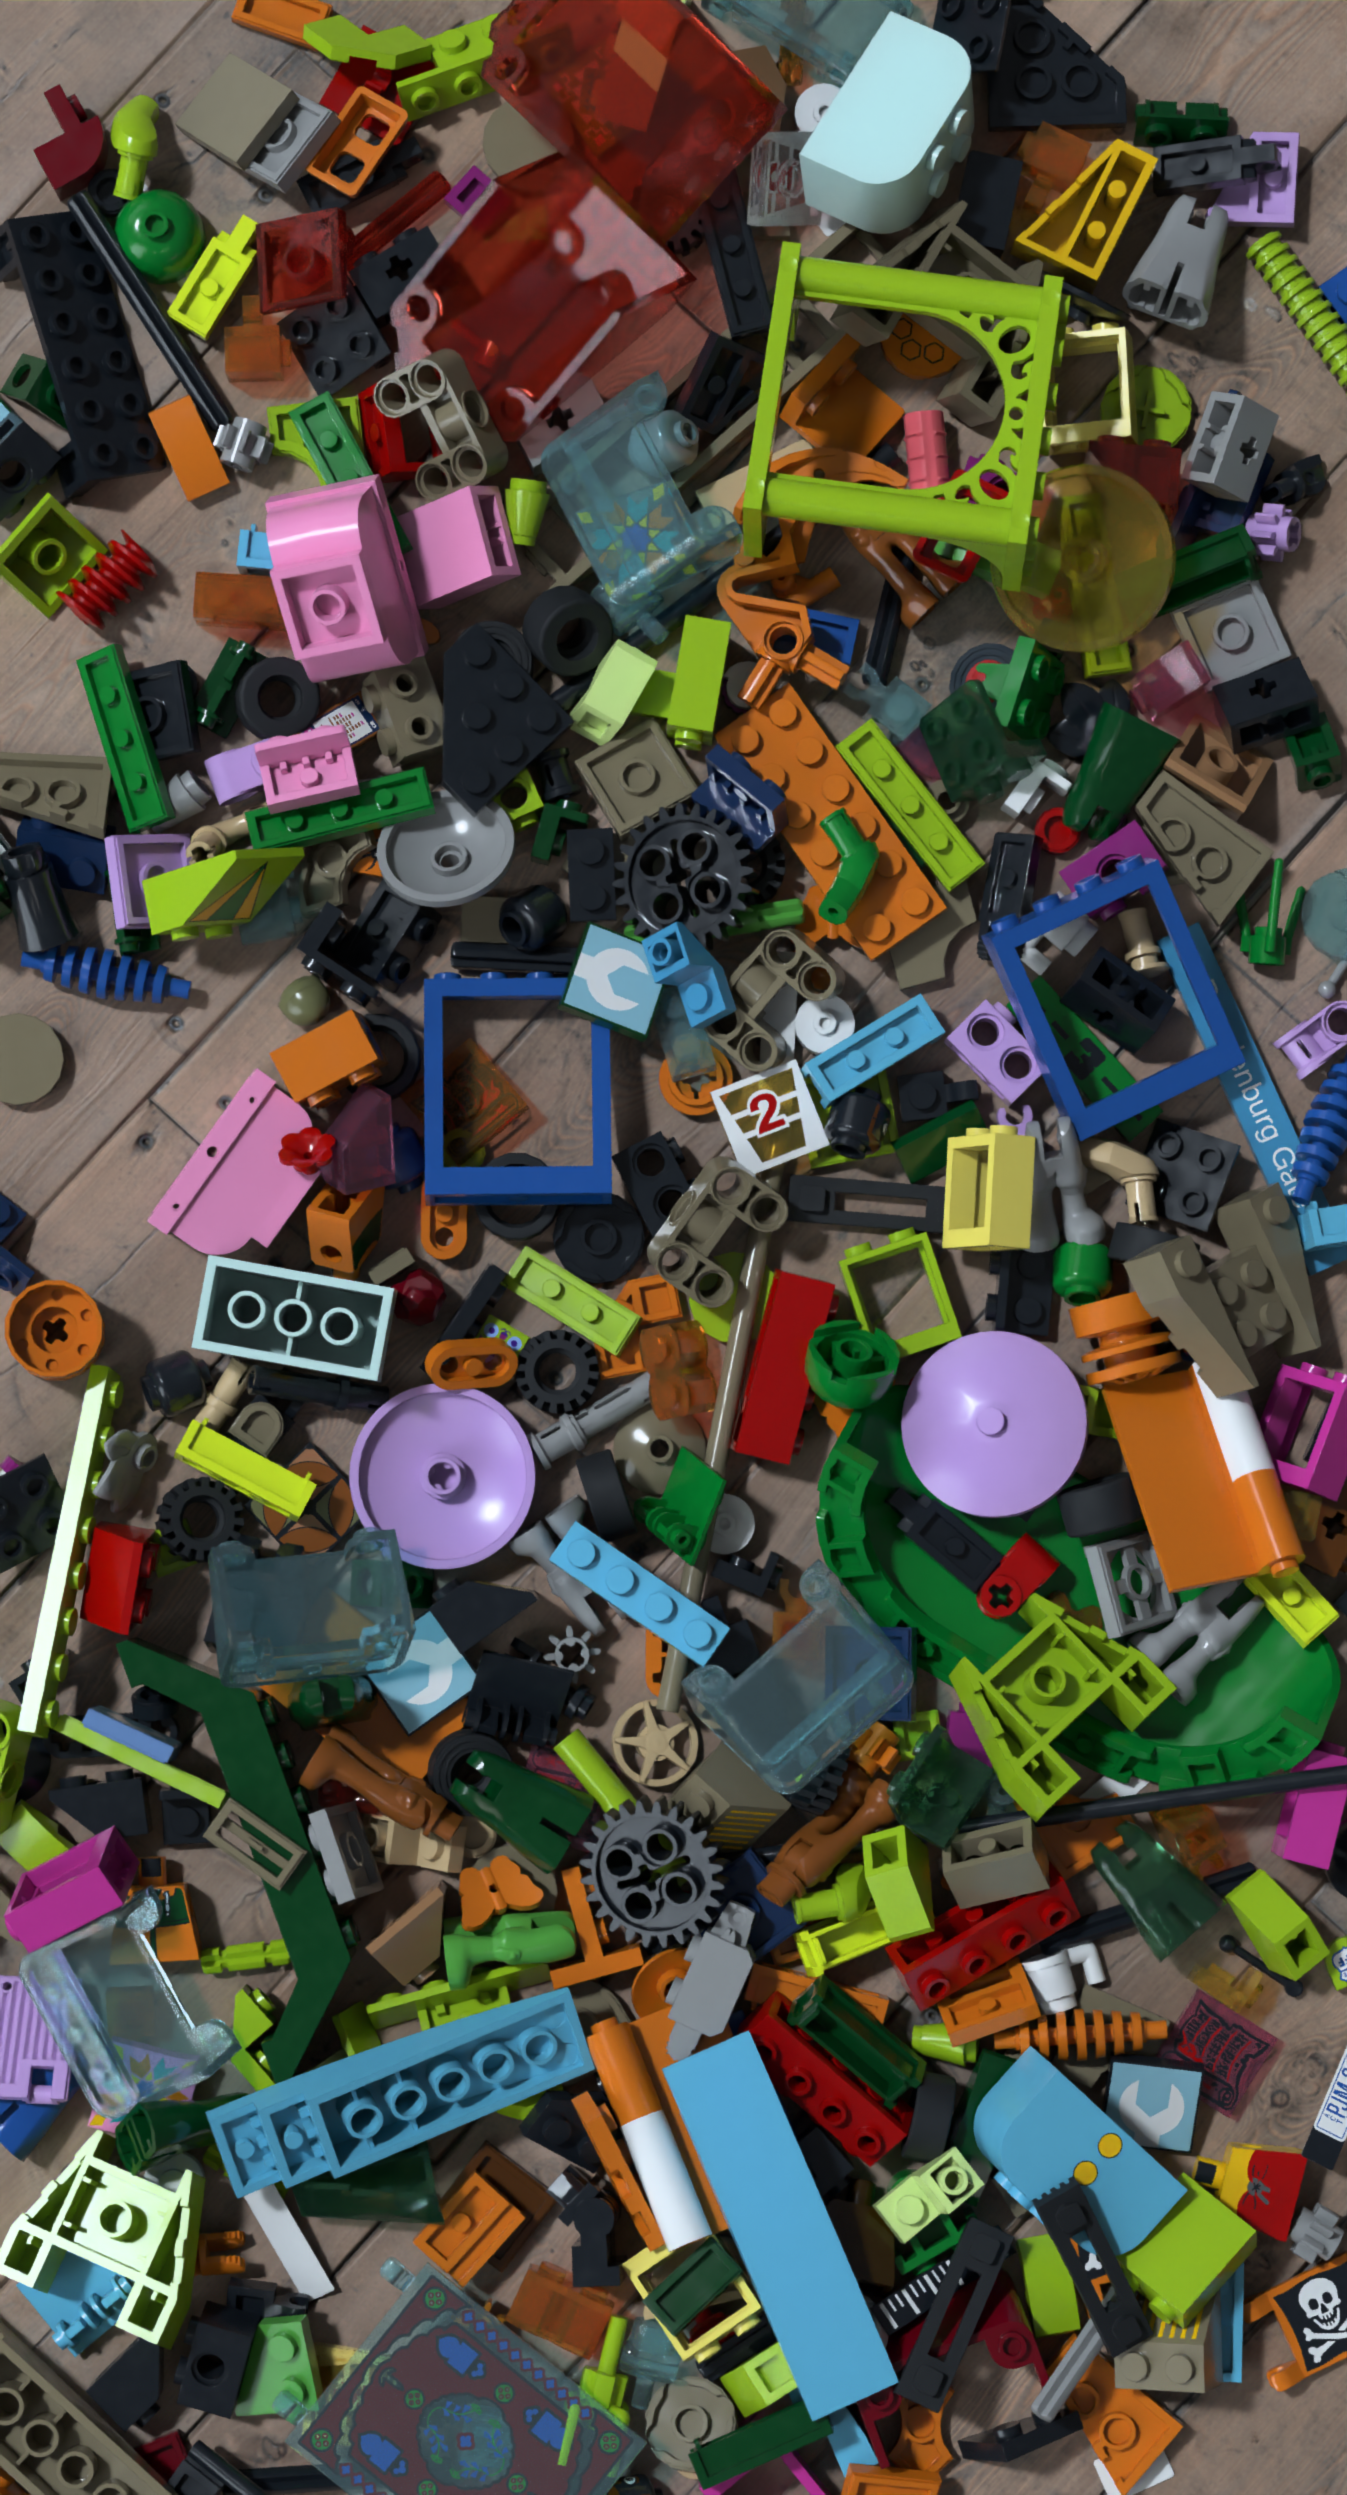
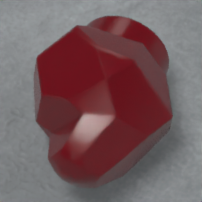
(419, 1297)

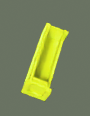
(244, 1470)
(835, 1942)

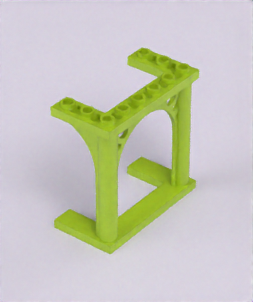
(992, 527)

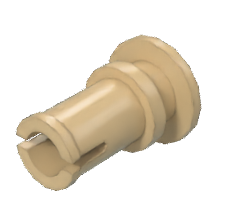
(1141, 950)

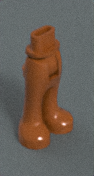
(915, 597)
(395, 1794)
(825, 1841)

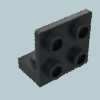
(327, 935)

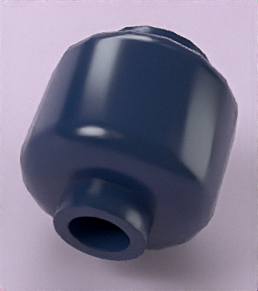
(408, 1159)

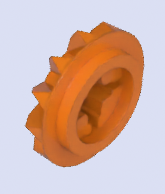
(680, 1095)

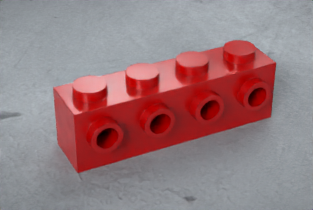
(777, 1379)
(978, 1940)
(824, 2085)

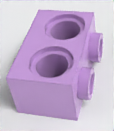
(989, 1060)

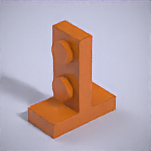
(592, 1936)

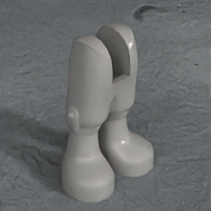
(1068, 1173)
(537, 1543)
(1214, 1631)

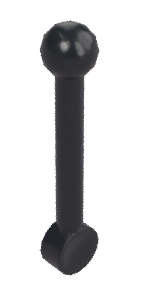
(1229, 1944)

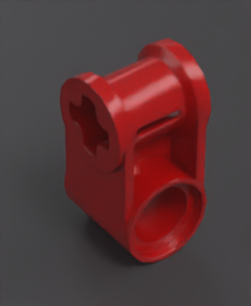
(1021, 1573)

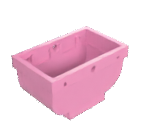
(342, 580)
(244, 1186)

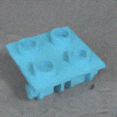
(80, 2302)

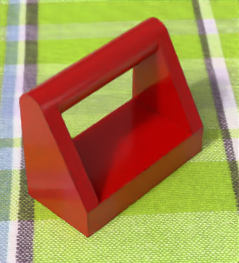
(385, 442)

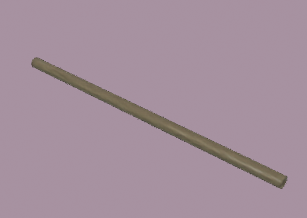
(724, 1420)

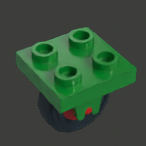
(1017, 683)

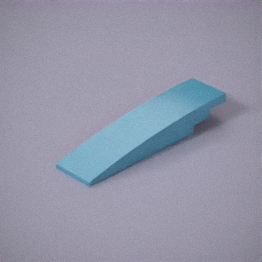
(399, 2093)
(780, 2225)

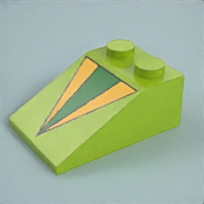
(216, 892)

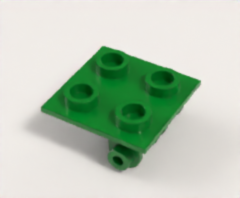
(685, 1507)

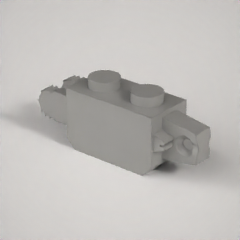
(713, 1981)

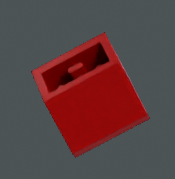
(118, 1575)

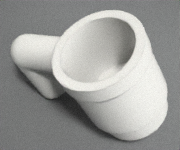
(1070, 936)
(1053, 1980)

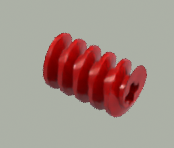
(108, 582)

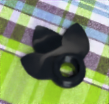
(1081, 708)

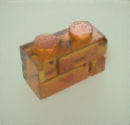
(236, 602)

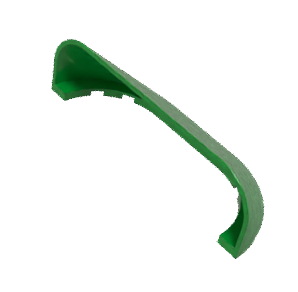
(1251, 1709)

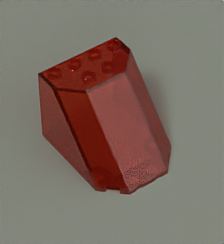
(632, 99)
(537, 291)

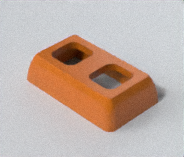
(343, 140)

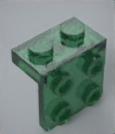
(973, 748)
(938, 1788)

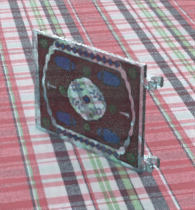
(455, 2408)

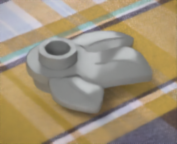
(130, 1458)

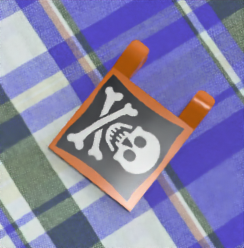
(1311, 2316)

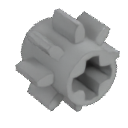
(243, 444)
(570, 1640)
(1314, 2233)

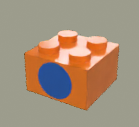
(330, 1060)

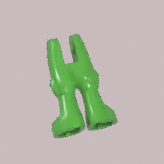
(507, 1939)

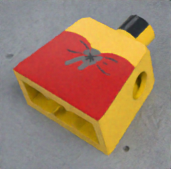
(1256, 2183)

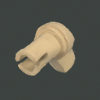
(1130, 1170)

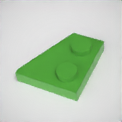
(280, 2361)

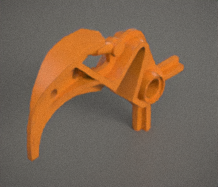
(767, 619)

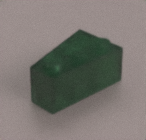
(388, 2190)

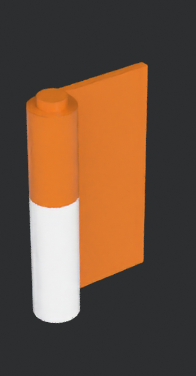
(1203, 1481)
(630, 2068)

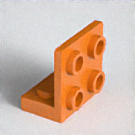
(840, 404)

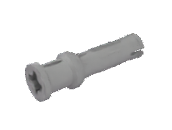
(574, 1430)

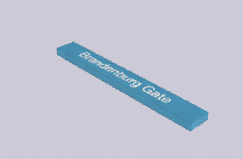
(1250, 1091)

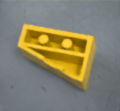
(1089, 218)

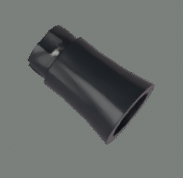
(37, 899)

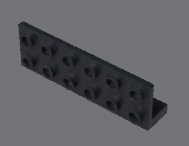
(83, 351)

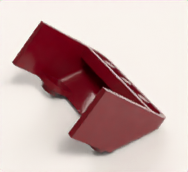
(1000, 2325)

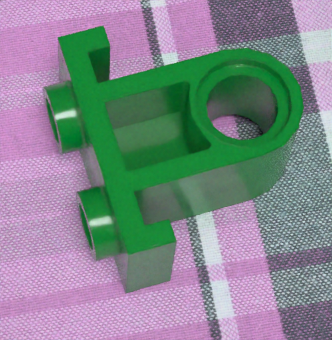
(931, 2240)

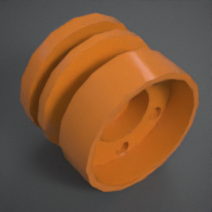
(51, 1303)
(1123, 1340)

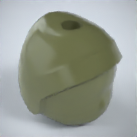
(305, 1001)

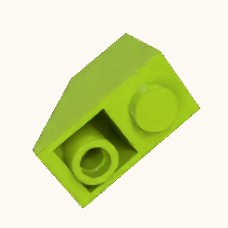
(899, 1881)
(1277, 1926)

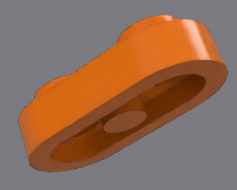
(443, 1217)
(468, 1365)

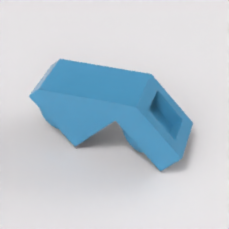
(684, 962)

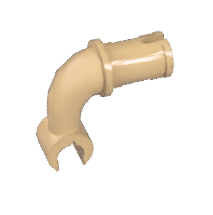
(215, 838)

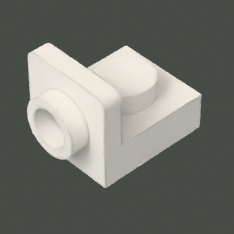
(1028, 794)

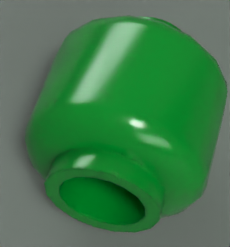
(1082, 1272)

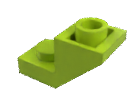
(251, 2020)
(759, 2380)

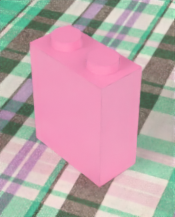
(458, 546)

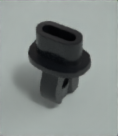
(1296, 482)

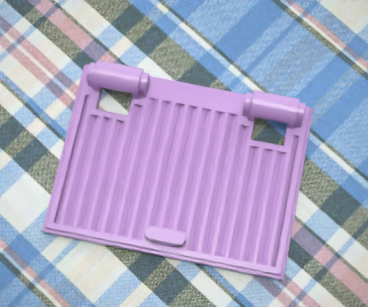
(27, 2046)

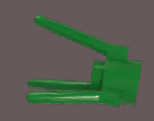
(1267, 943)

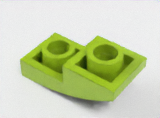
(32, 1837)
(1048, 2287)

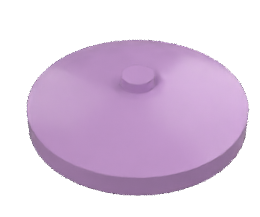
(995, 1424)
(443, 1474)

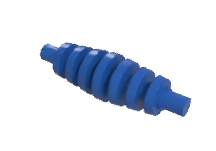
(106, 974)
(1322, 1136)

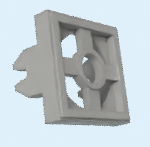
(1162, 1604)

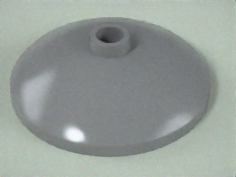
(418, 853)

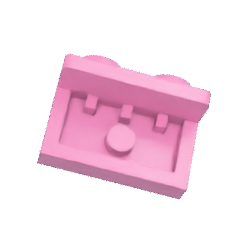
(307, 768)

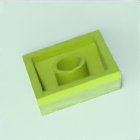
(46, 553)

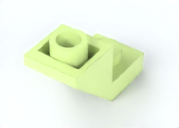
(612, 692)
(928, 2193)

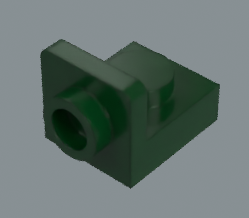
(1315, 757)
(549, 836)

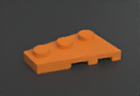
(615, 2160)

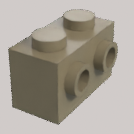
(405, 711)
(996, 1863)

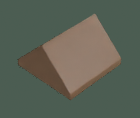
(1213, 771)

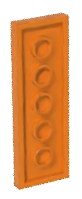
(795, 753)

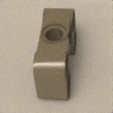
(455, 416)
(759, 981)
(702, 1219)

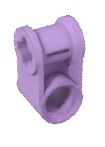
(235, 774)
(1315, 1039)

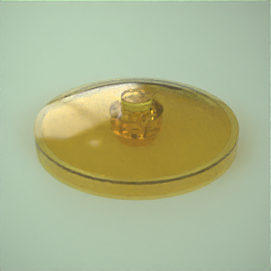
(1097, 562)

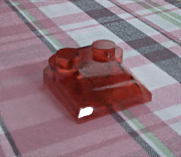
(303, 260)

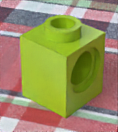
(526, 815)

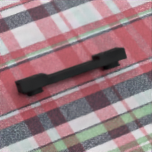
(813, 1201)
(1067, 2214)
(926, 2378)

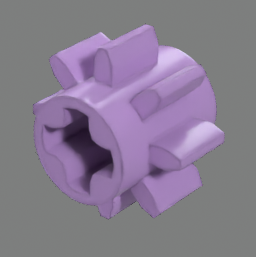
(1274, 531)

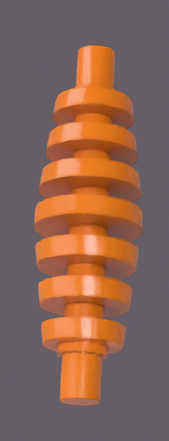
(1080, 2035)

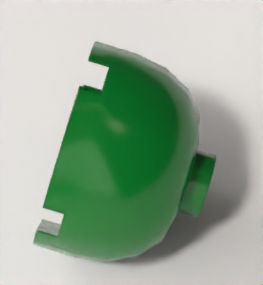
(161, 235)
(851, 1364)

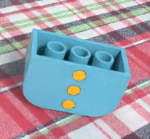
(1047, 2130)

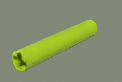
(602, 1783)

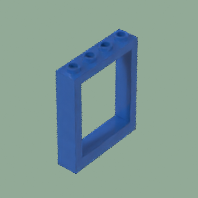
(1054, 912)
(510, 1184)

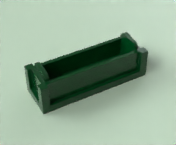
(1212, 567)
(857, 2040)
(756, 2444)

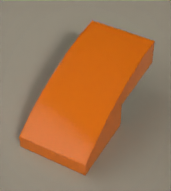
(188, 447)

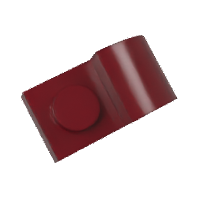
(77, 153)

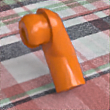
(804, 590)

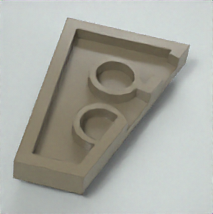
(58, 789)
(1203, 844)

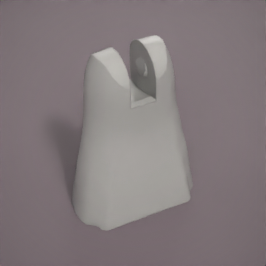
(1179, 267)

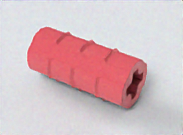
(926, 449)

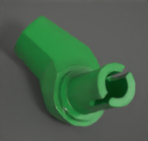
(856, 867)

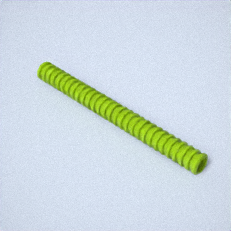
(1303, 301)

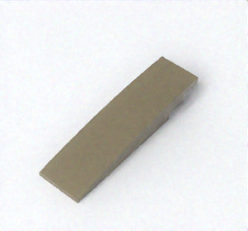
(56, 2439)

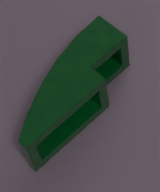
(985, 2075)

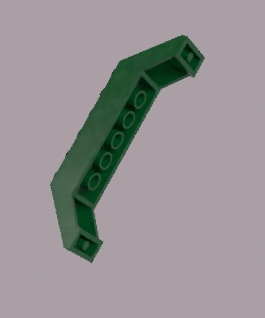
(261, 1778)

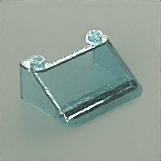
(627, 502)
(806, 1691)
(120, 2012)

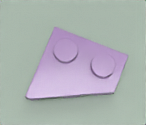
(1270, 198)

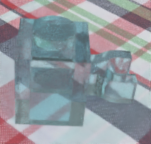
(893, 708)

